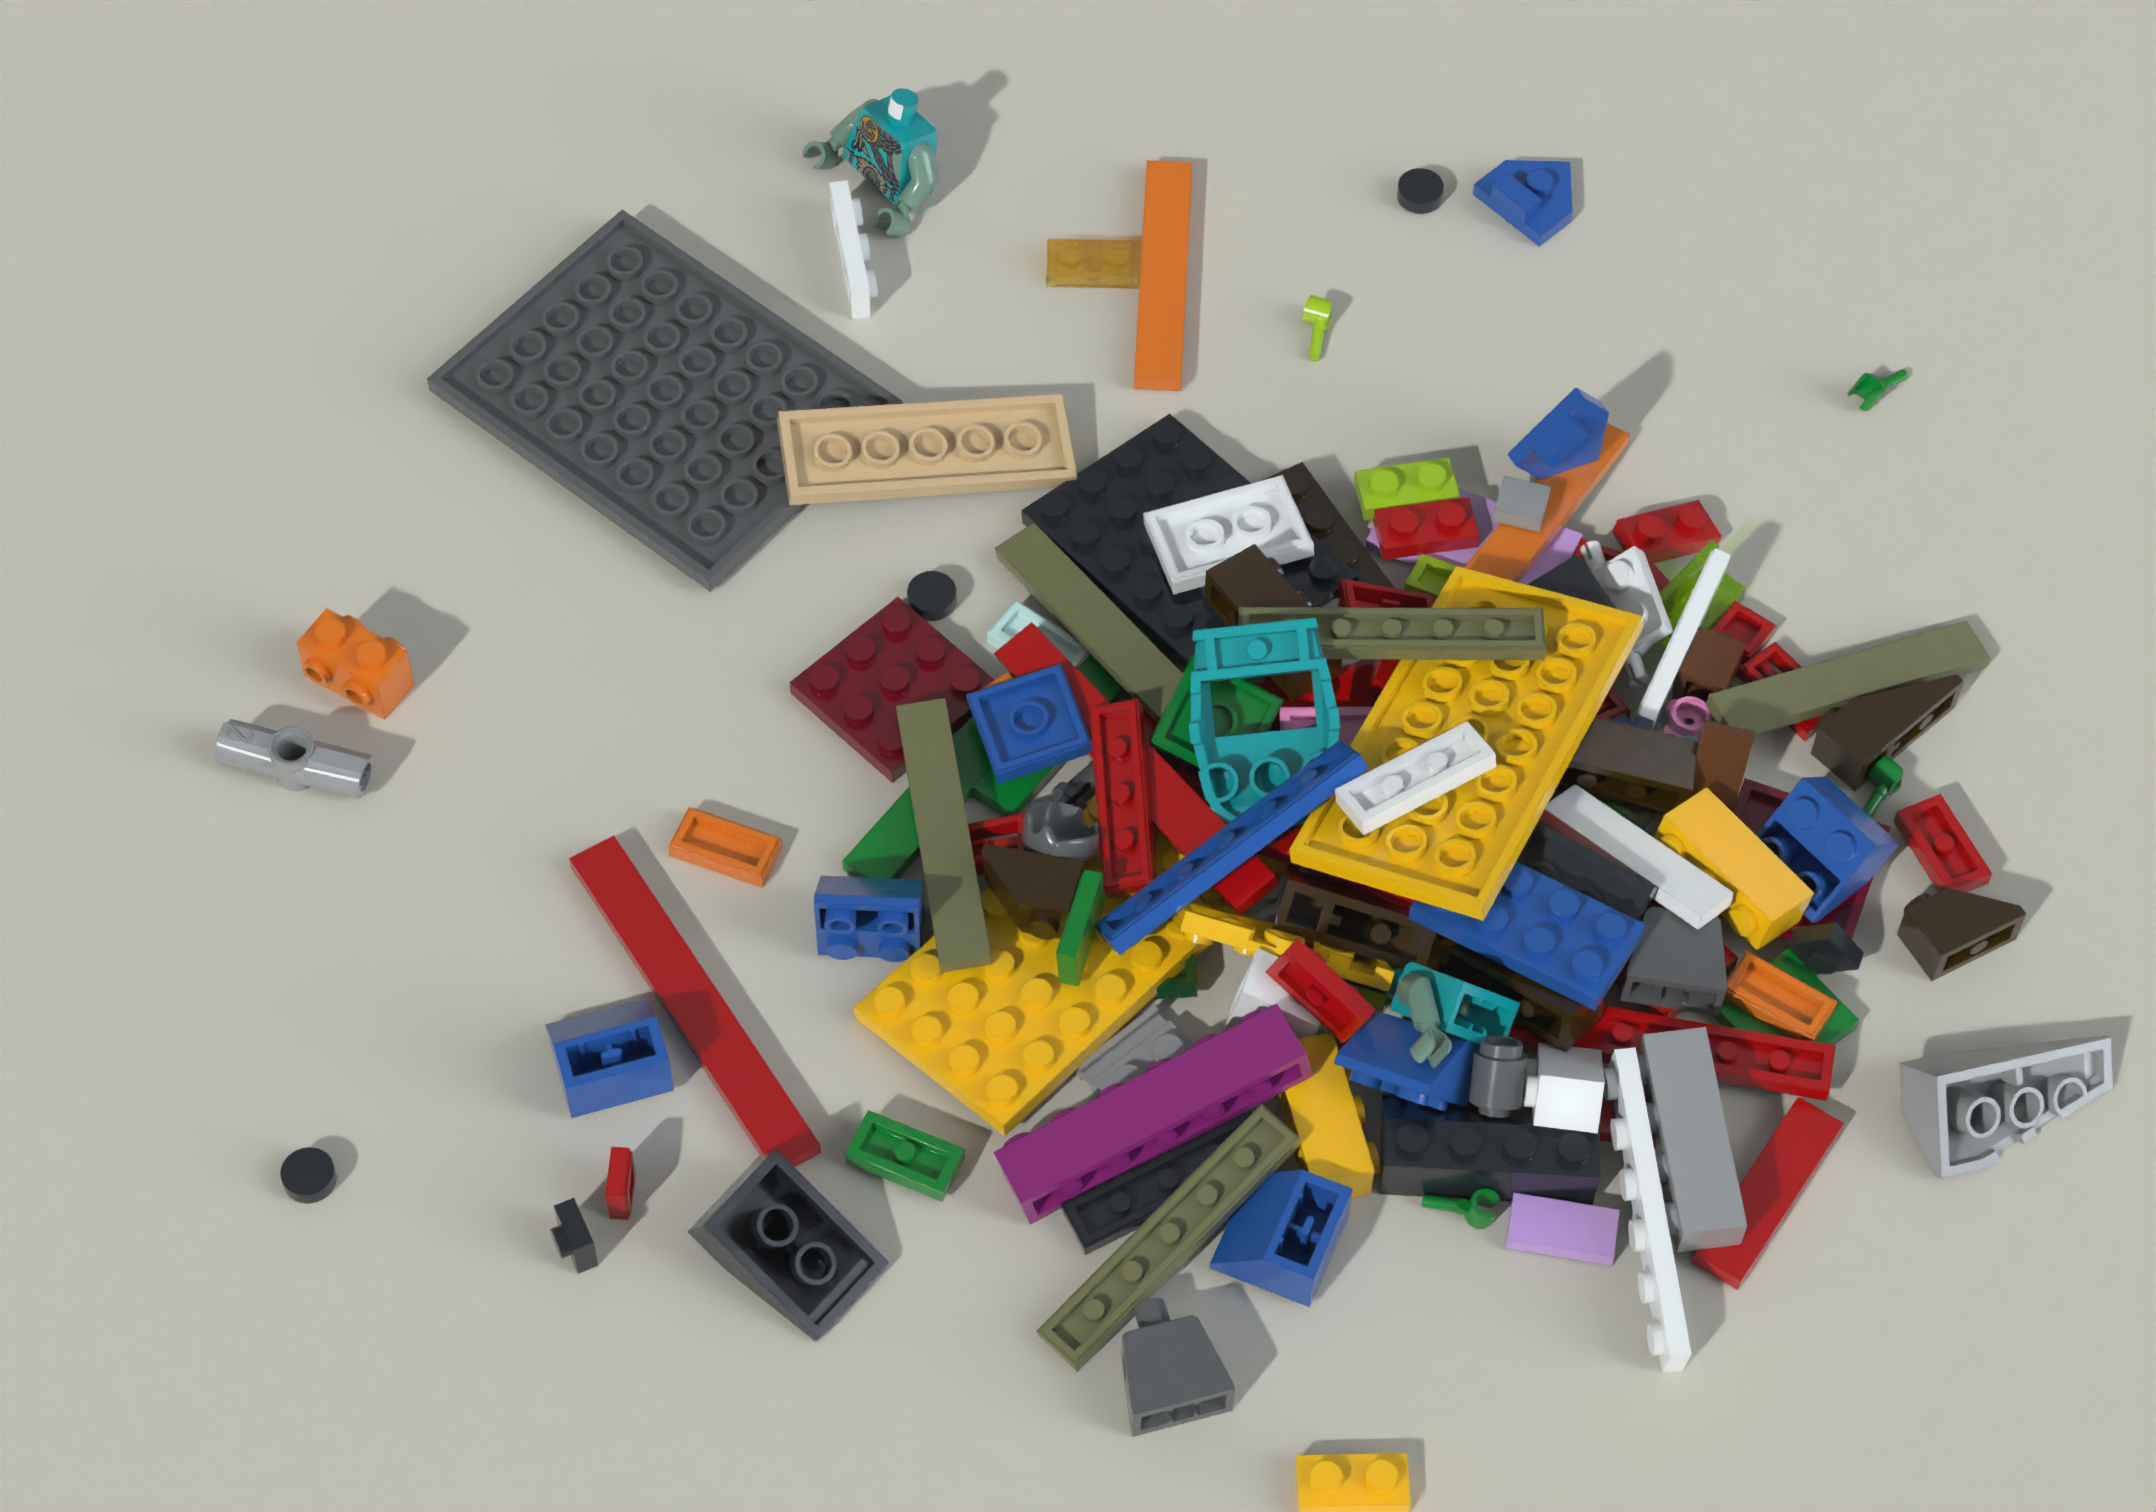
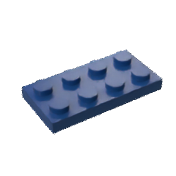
(1545, 934)

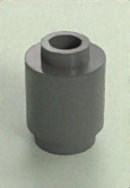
(1498, 1075)

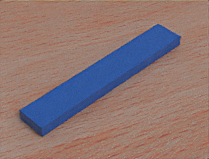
(1230, 847)

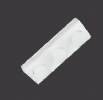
(853, 249)
(1415, 778)

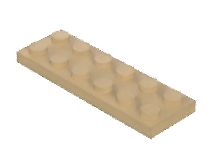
(925, 449)

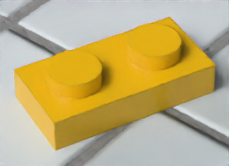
(1352, 1482)

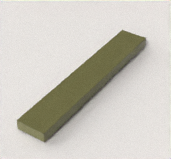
(1091, 618)
(1417, 631)
(1834, 682)
(943, 835)
(1169, 1237)

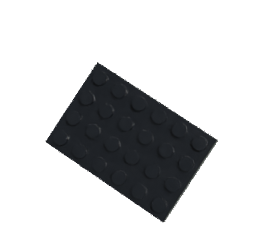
(1104, 532)

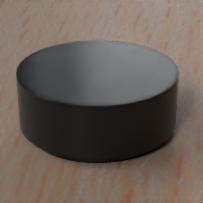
(1420, 191)
(932, 595)
(308, 1175)

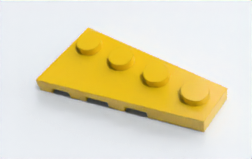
(1246, 934)

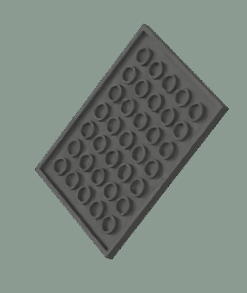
(652, 395)

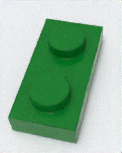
(905, 1155)

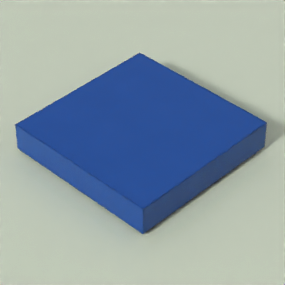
(1029, 723)

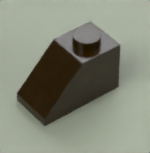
(1032, 887)
(1956, 929)

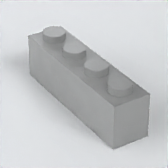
(1691, 1140)

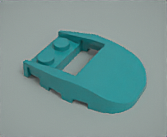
(1247, 767)

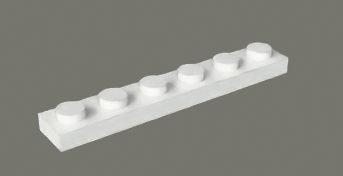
(1649, 1228)

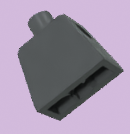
(1677, 965)
(1171, 1371)

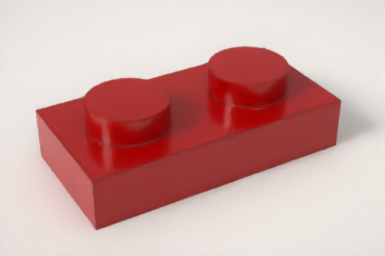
(1426, 528)
(1668, 531)
(1942, 845)
(1320, 990)

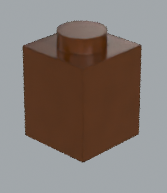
(1709, 665)

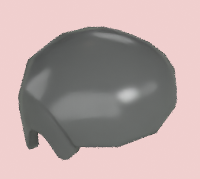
(1059, 831)

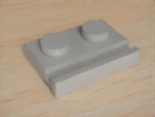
(1133, 1051)

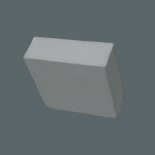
(1521, 503)

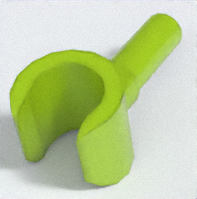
(1317, 312)

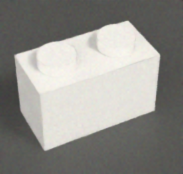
(1565, 1087)

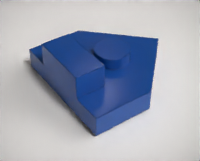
(1529, 196)
(1564, 437)

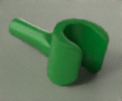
(1872, 388)
(1887, 777)
(1468, 1208)

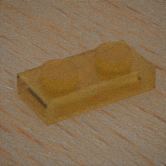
(1093, 263)

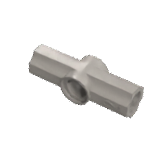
(320, 763)

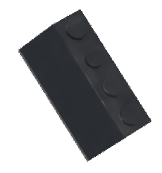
(1466, 1151)

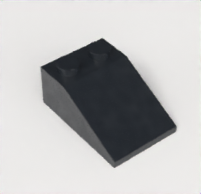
(788, 1244)

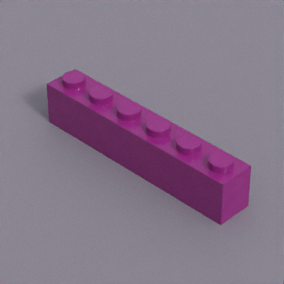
(1154, 1111)

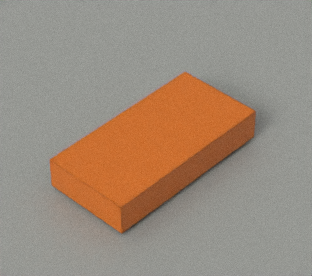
(725, 847)
(1778, 998)

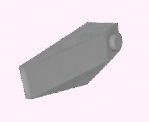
(1987, 1099)

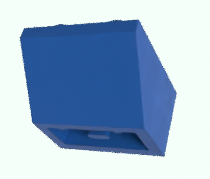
(1826, 843)
(869, 917)
(610, 1057)
(1382, 1060)
(1285, 1234)

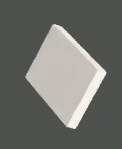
(1219, 525)

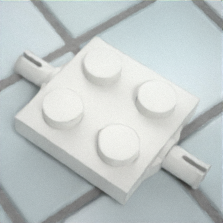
(1632, 589)

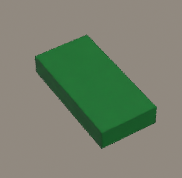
(1080, 928)

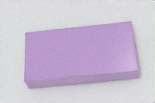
(1562, 1229)

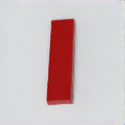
(1122, 797)
(1773, 1188)

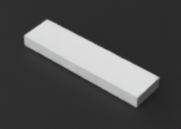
(1681, 640)
(1602, 830)

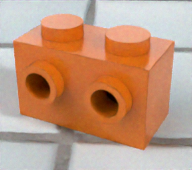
(356, 662)

